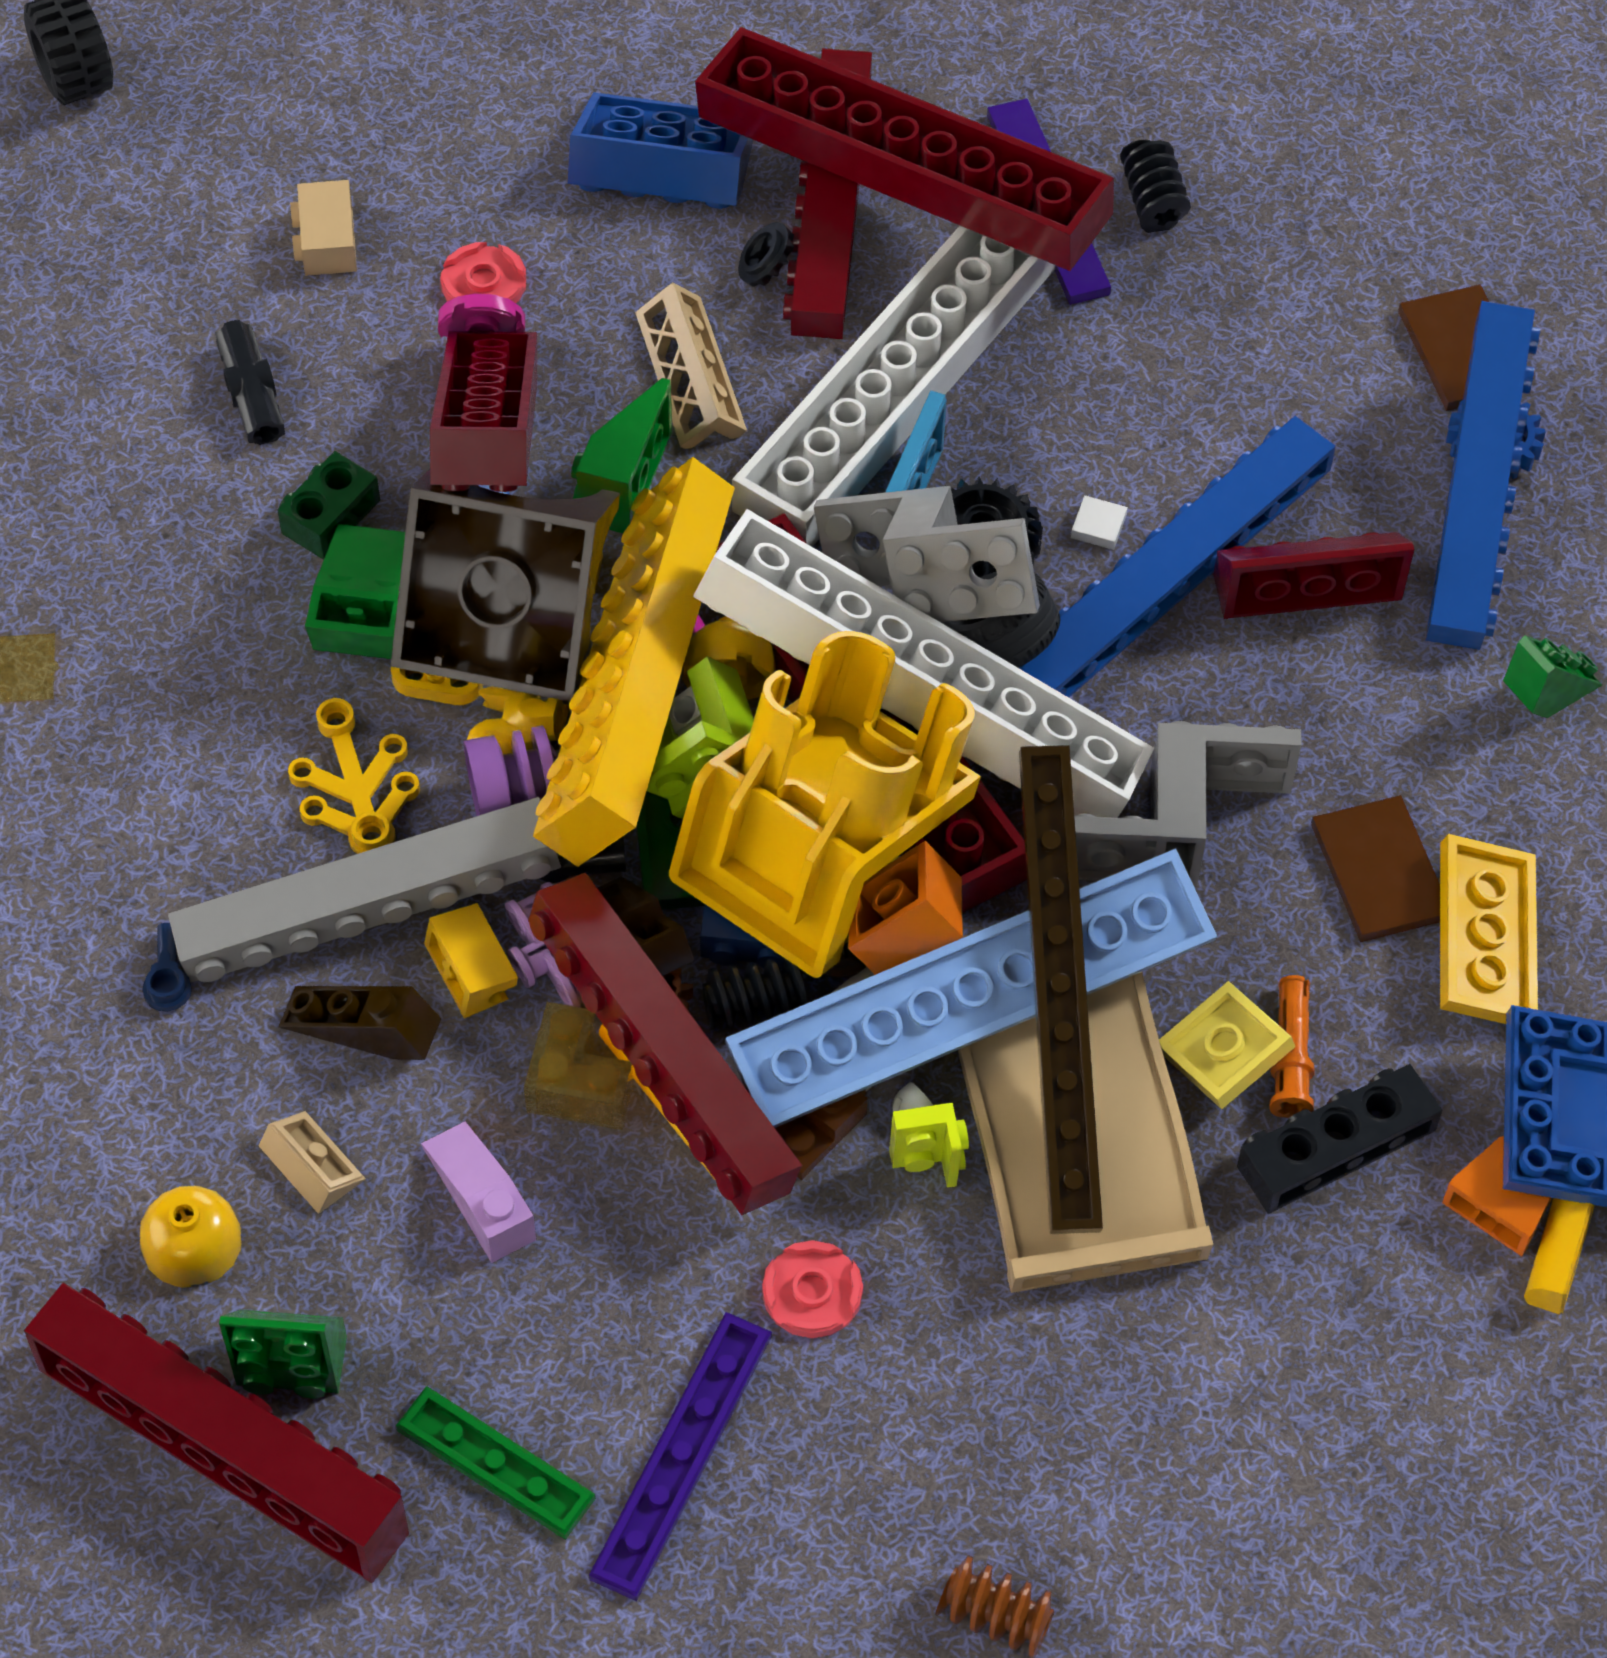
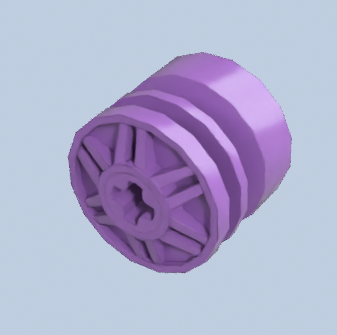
(508, 778)

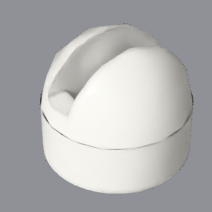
(910, 1097)

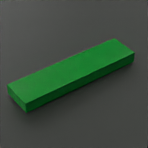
(496, 1462)

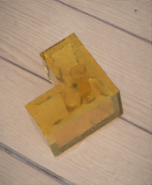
(568, 1079)

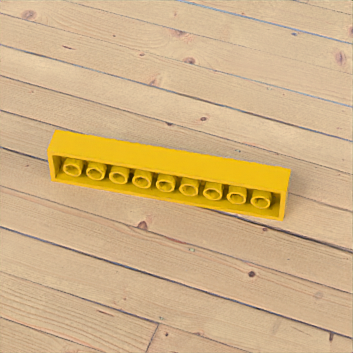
(633, 664)

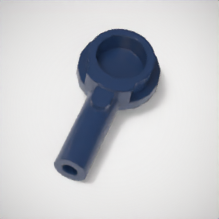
(166, 985)

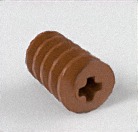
(997, 1605)

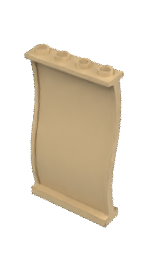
(1143, 1152)

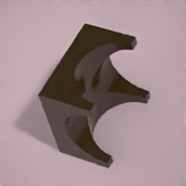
(499, 586)

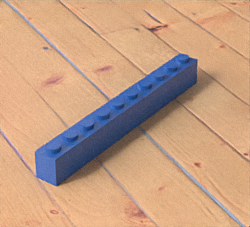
(1181, 554)

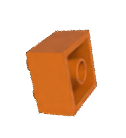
(907, 910)

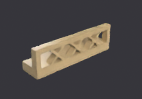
(695, 356)

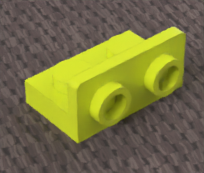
(927, 1137)

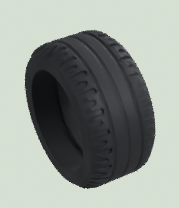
(1014, 637)

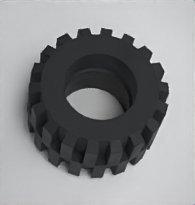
(68, 48)

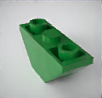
(1549, 676)

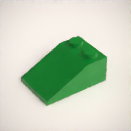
(626, 451)

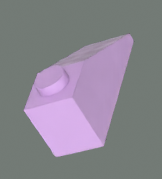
(482, 1191)

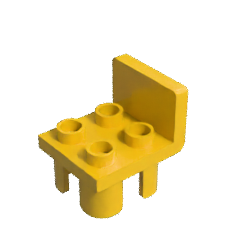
(820, 800)

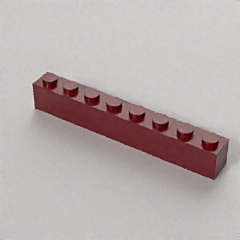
(824, 237)
(664, 1044)

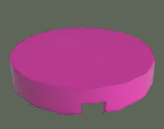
(480, 313)

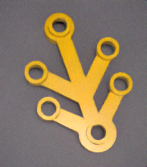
(355, 787)

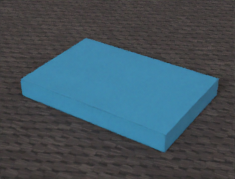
(922, 448)

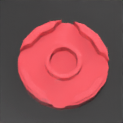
(462, 278)
(809, 1306)

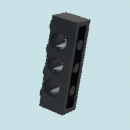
(1280, 1181)

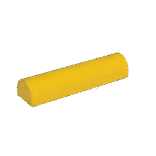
(1558, 1255)

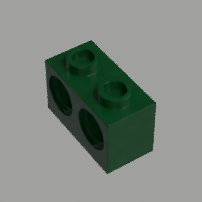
(332, 495)

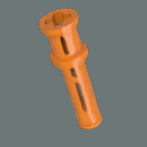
(1295, 1069)

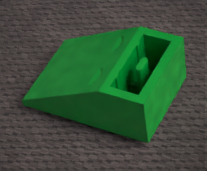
(357, 593)
(285, 1351)

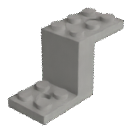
(930, 555)
(1183, 767)

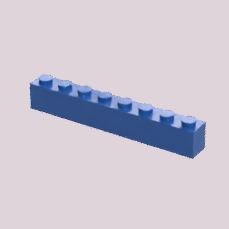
(1481, 475)

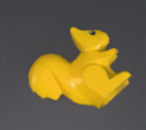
(519, 713)

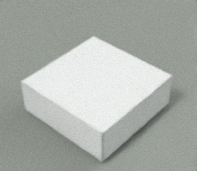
(1099, 522)

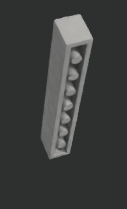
(360, 892)

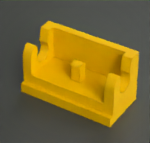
(469, 959)

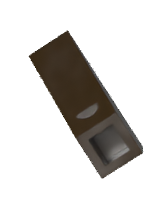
(368, 1018)

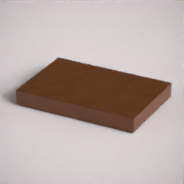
(1443, 337)
(1379, 867)

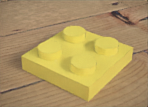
(1225, 1044)

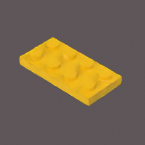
(1487, 929)

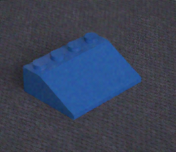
(656, 151)

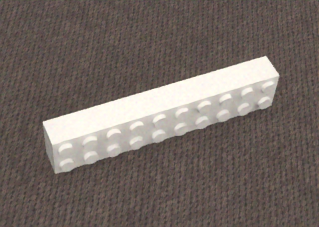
(882, 382)
(802, 596)

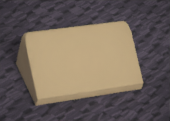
(310, 1160)

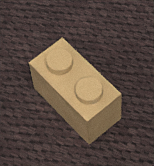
(325, 227)

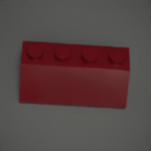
(1312, 574)

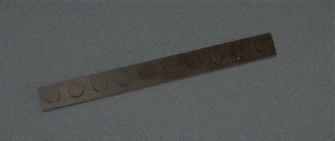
(1060, 991)

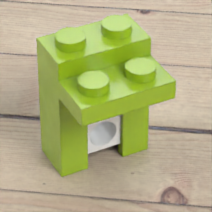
(698, 728)

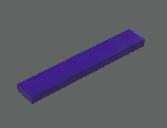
(1087, 277)
(680, 1457)

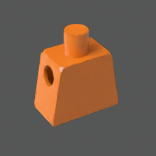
(1501, 1213)

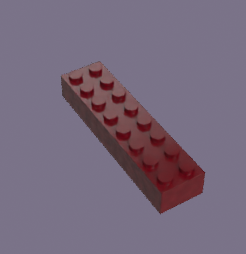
(484, 411)
(219, 1431)

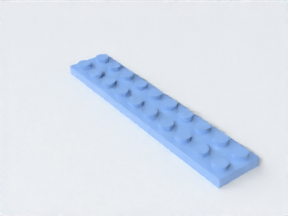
(960, 993)

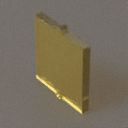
(27, 667)

